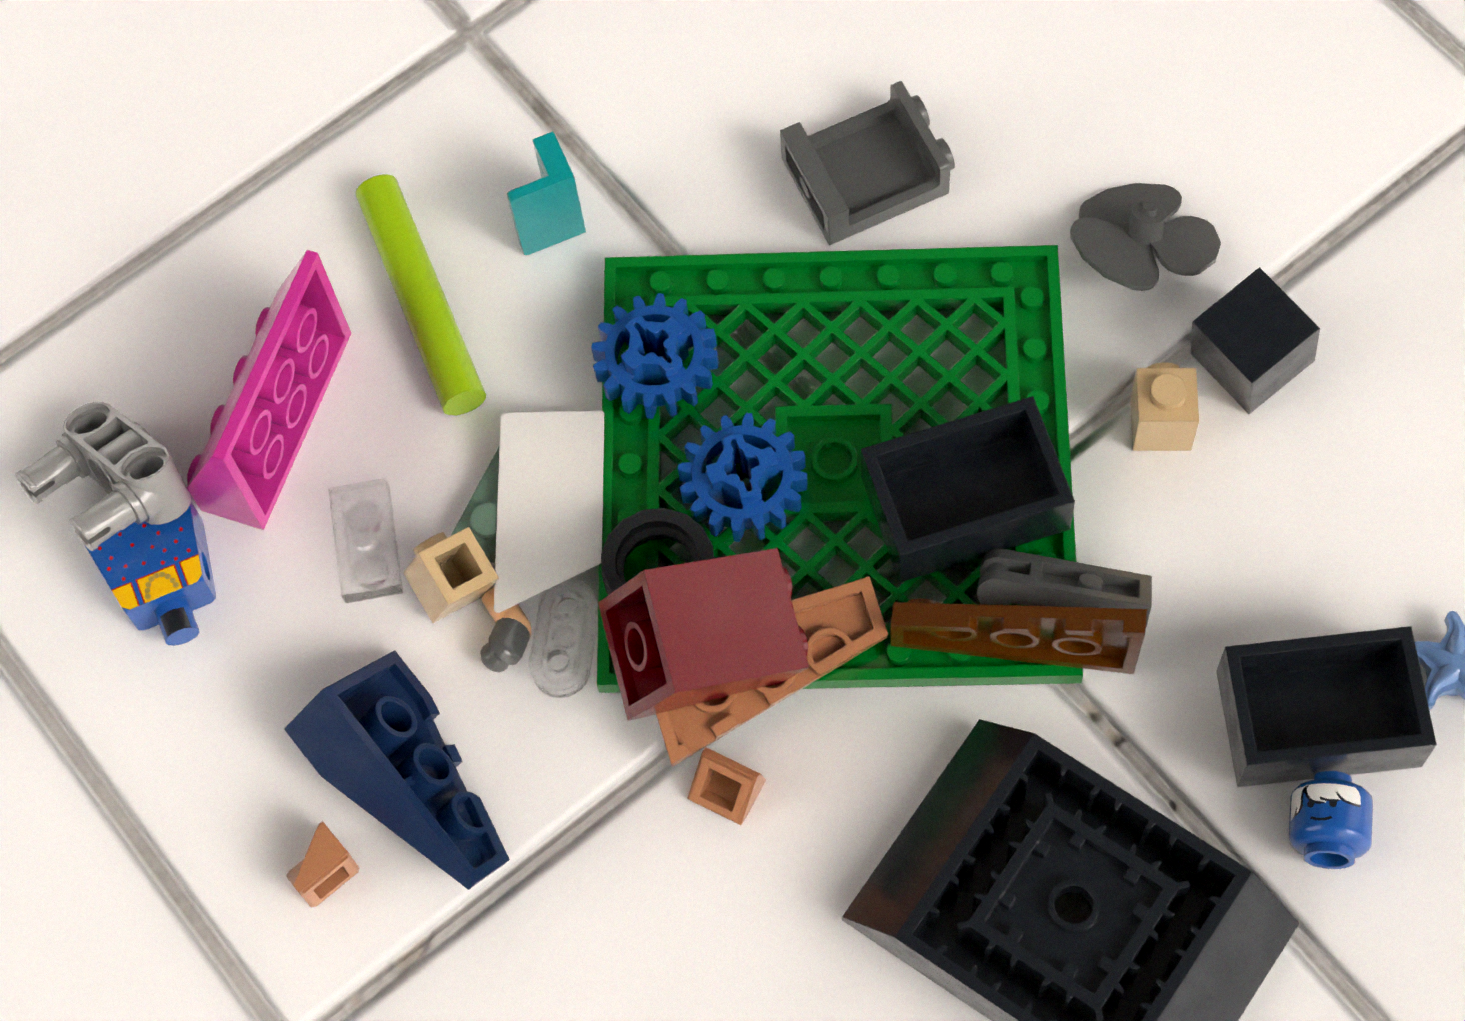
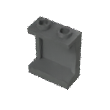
(868, 165)

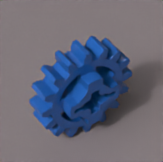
(650, 377)
(765, 462)

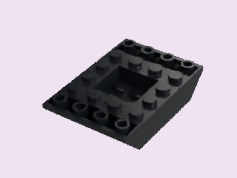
(1016, 827)

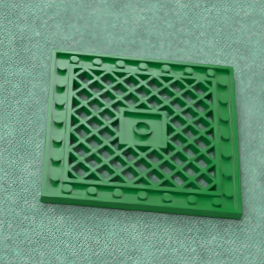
(831, 436)

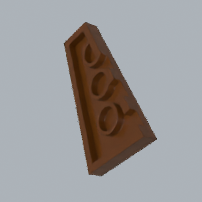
(1035, 634)

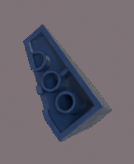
(383, 751)

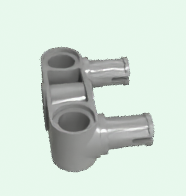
(122, 460)

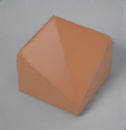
(323, 868)

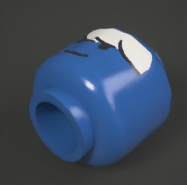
(1331, 820)

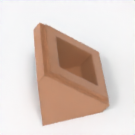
(725, 786)

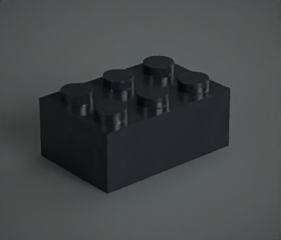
(966, 488)
(1325, 706)

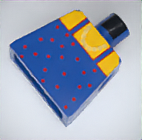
(160, 574)

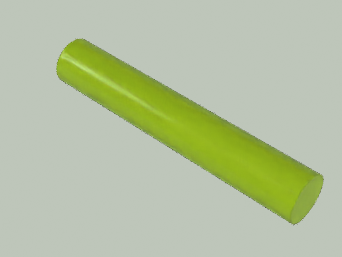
(420, 295)

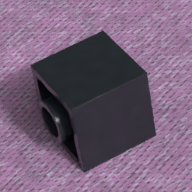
(1254, 340)

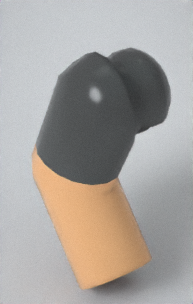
(507, 638)

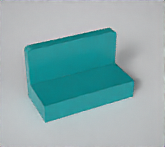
(549, 207)

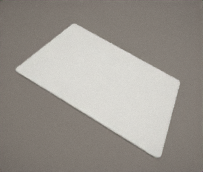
(547, 501)

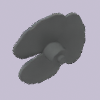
(1127, 229)

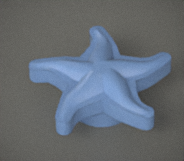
(1444, 661)

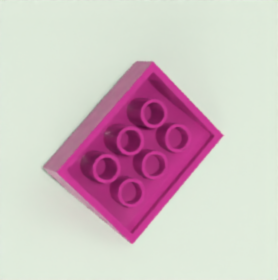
(272, 399)

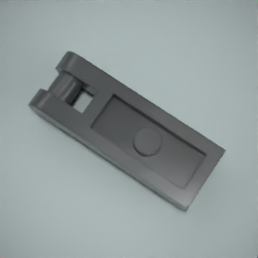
(1055, 582)

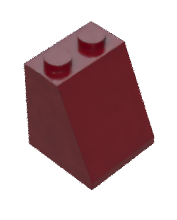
(703, 631)

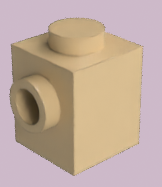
(1164, 408)
(449, 573)

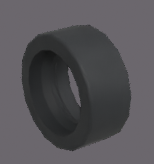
(647, 526)

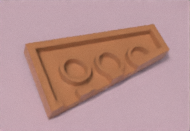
(837, 629)

